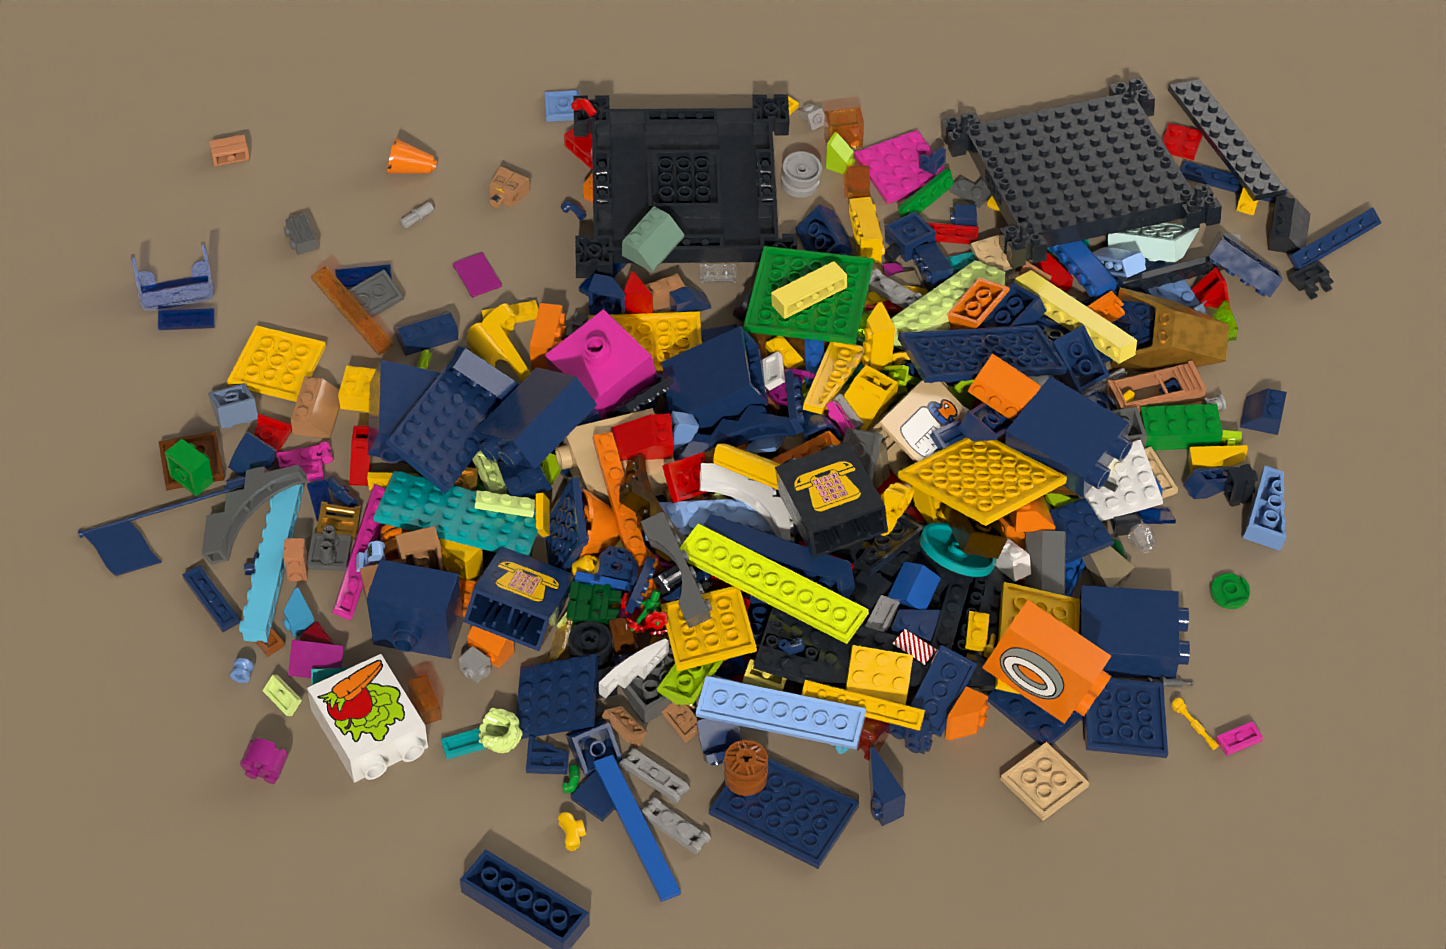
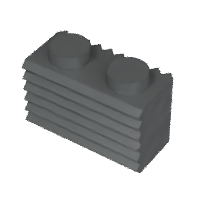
(301, 234)

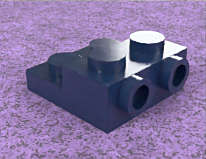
(915, 740)

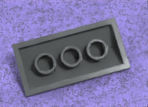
(1046, 561)

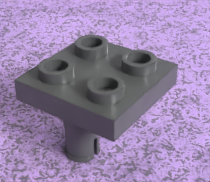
(329, 550)

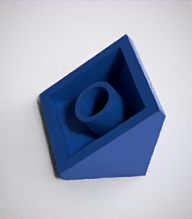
(914, 586)

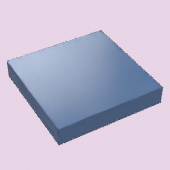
(559, 105)

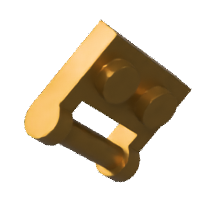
(342, 525)

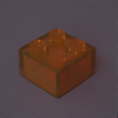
(847, 124)

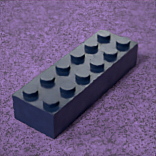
(524, 902)

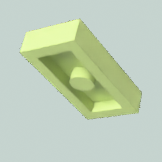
(282, 695)

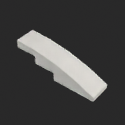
(638, 664)

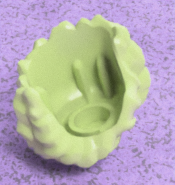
(500, 731)

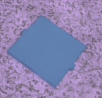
(765, 444)

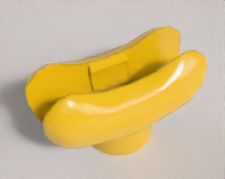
(572, 830)

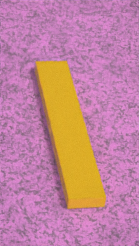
(875, 707)

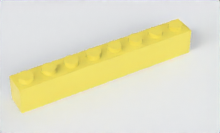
(1073, 314)

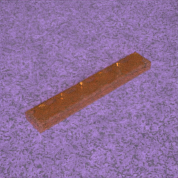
(352, 310)

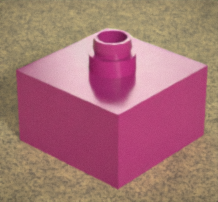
(604, 361)

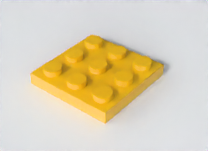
(879, 673)

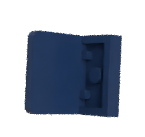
(716, 738)

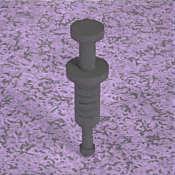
(1171, 682)

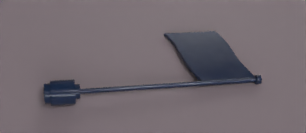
(124, 547)

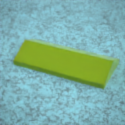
(686, 685)

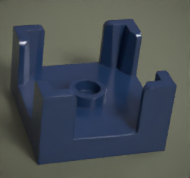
(909, 233)

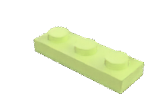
(489, 474)
(504, 503)

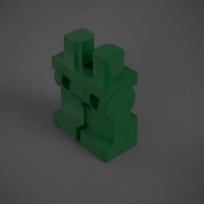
(593, 603)

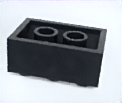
(1289, 226)

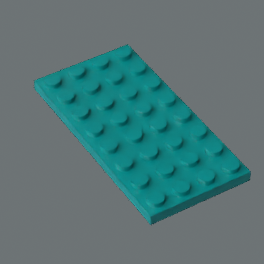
(416, 504)

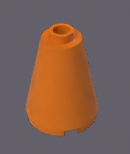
(409, 160)

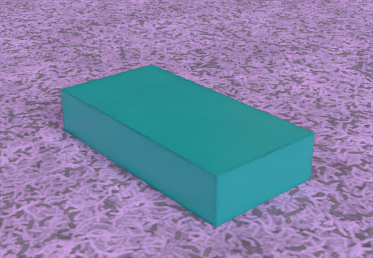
(462, 744)

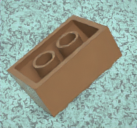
(315, 409)

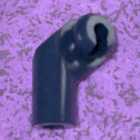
(576, 208)
(794, 648)

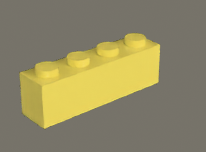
(809, 289)

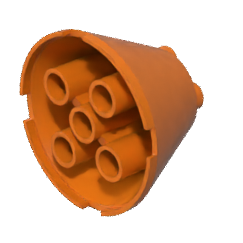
(600, 525)

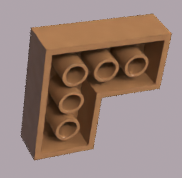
(414, 548)

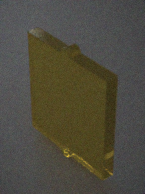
(559, 641)

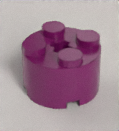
(263, 760)

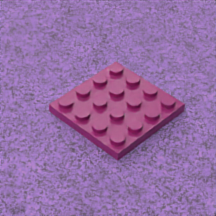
(895, 166)

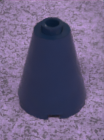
(816, 425)

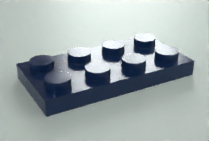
(942, 687)

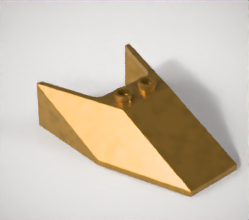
(1178, 336)

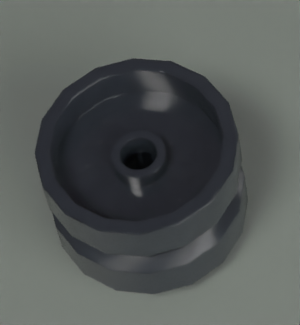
(590, 639)

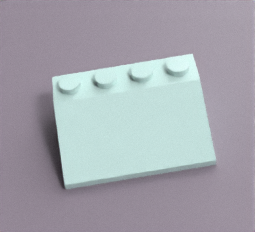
(1155, 242)

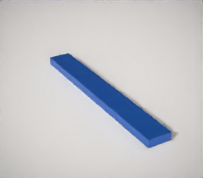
(637, 828)

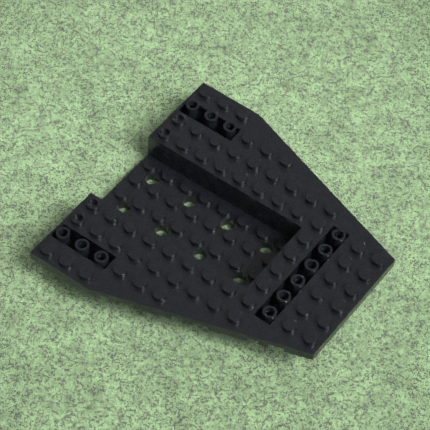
(827, 658)

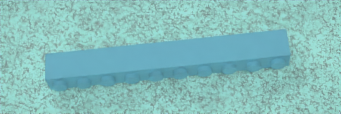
(270, 565)

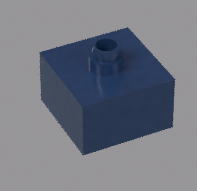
(415, 609)

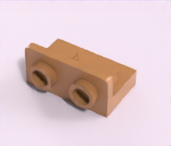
(682, 719)
(625, 725)

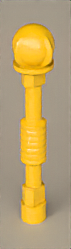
(1179, 706)

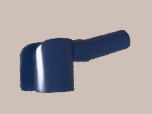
(250, 567)

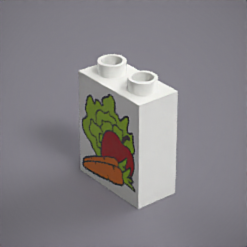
(368, 719)

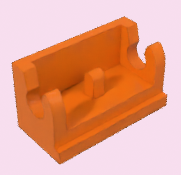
(1108, 307)

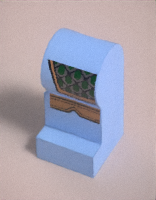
(371, 556)

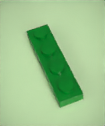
(927, 194)

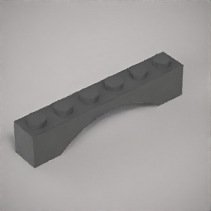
(691, 602)

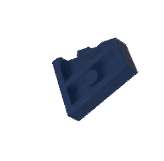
(918, 622)
(545, 758)

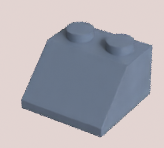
(233, 405)

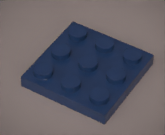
(1083, 529)

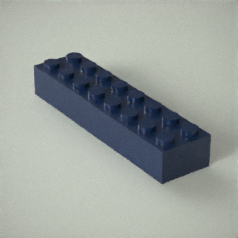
(824, 570)

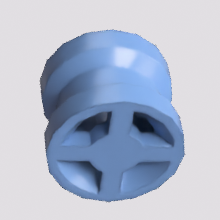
(241, 670)

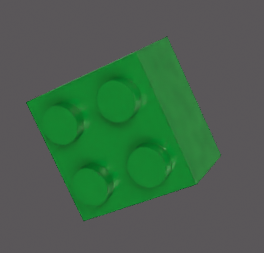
(189, 467)

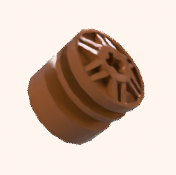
(746, 767)

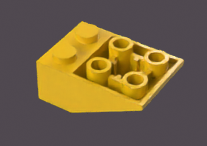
(871, 395)

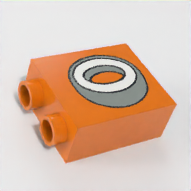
(1049, 663)

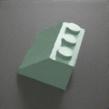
(652, 239)

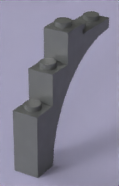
(240, 505)

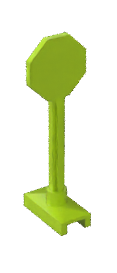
(959, 391)

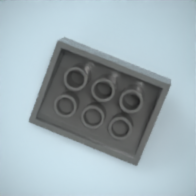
(643, 692)

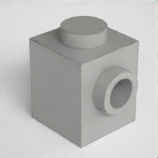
(475, 664)

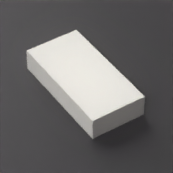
(773, 370)

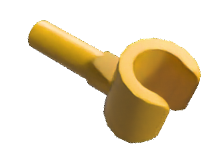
(989, 649)

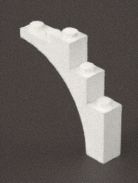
(753, 493)

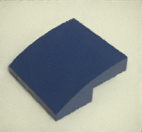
(252, 454)

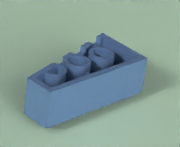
(1266, 516)

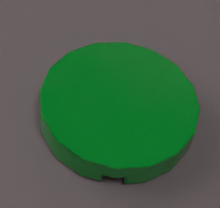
(1230, 591)

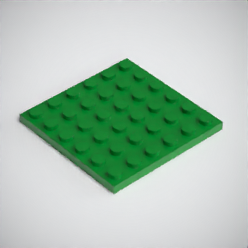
(828, 320)

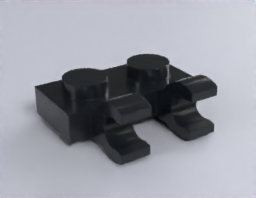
(1307, 277)

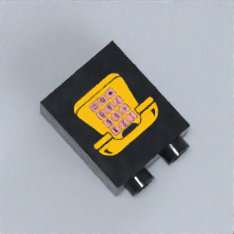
(831, 499)

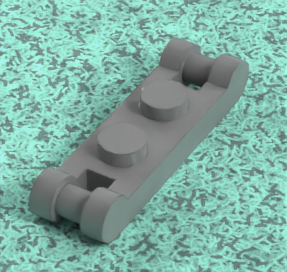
(892, 290)
(654, 775)
(675, 826)

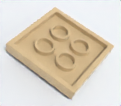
(1044, 781)

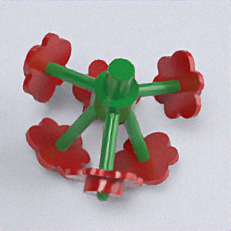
(644, 619)

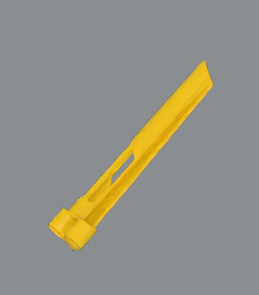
(491, 341)
(762, 470)

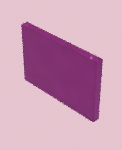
(477, 275)
(313, 655)

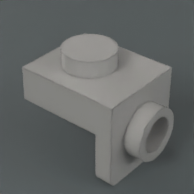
(813, 114)

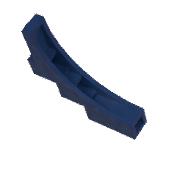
(752, 425)

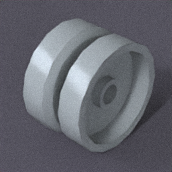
(801, 174)

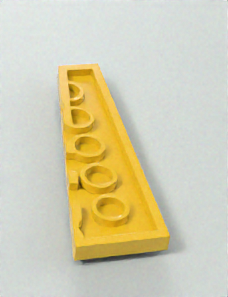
(835, 369)

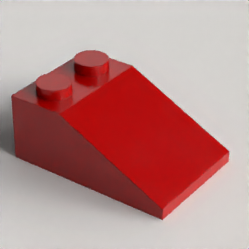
(646, 437)

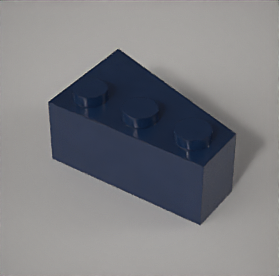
(931, 265)

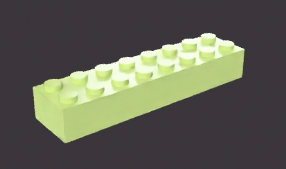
(931, 310)

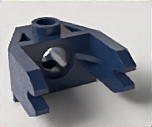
(618, 565)

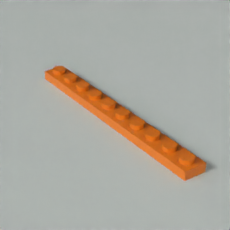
(624, 517)

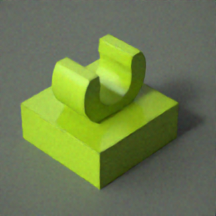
(1231, 438)

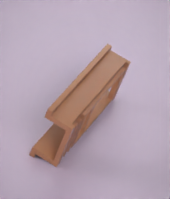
(1187, 376)

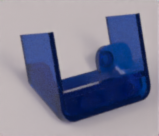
(175, 292)

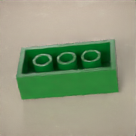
(1181, 426)

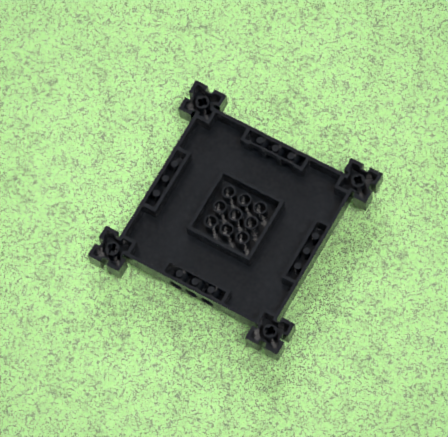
(695, 164)
(1079, 172)

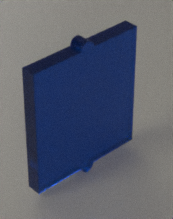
(1156, 516)

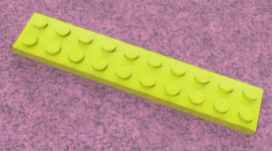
(774, 584)

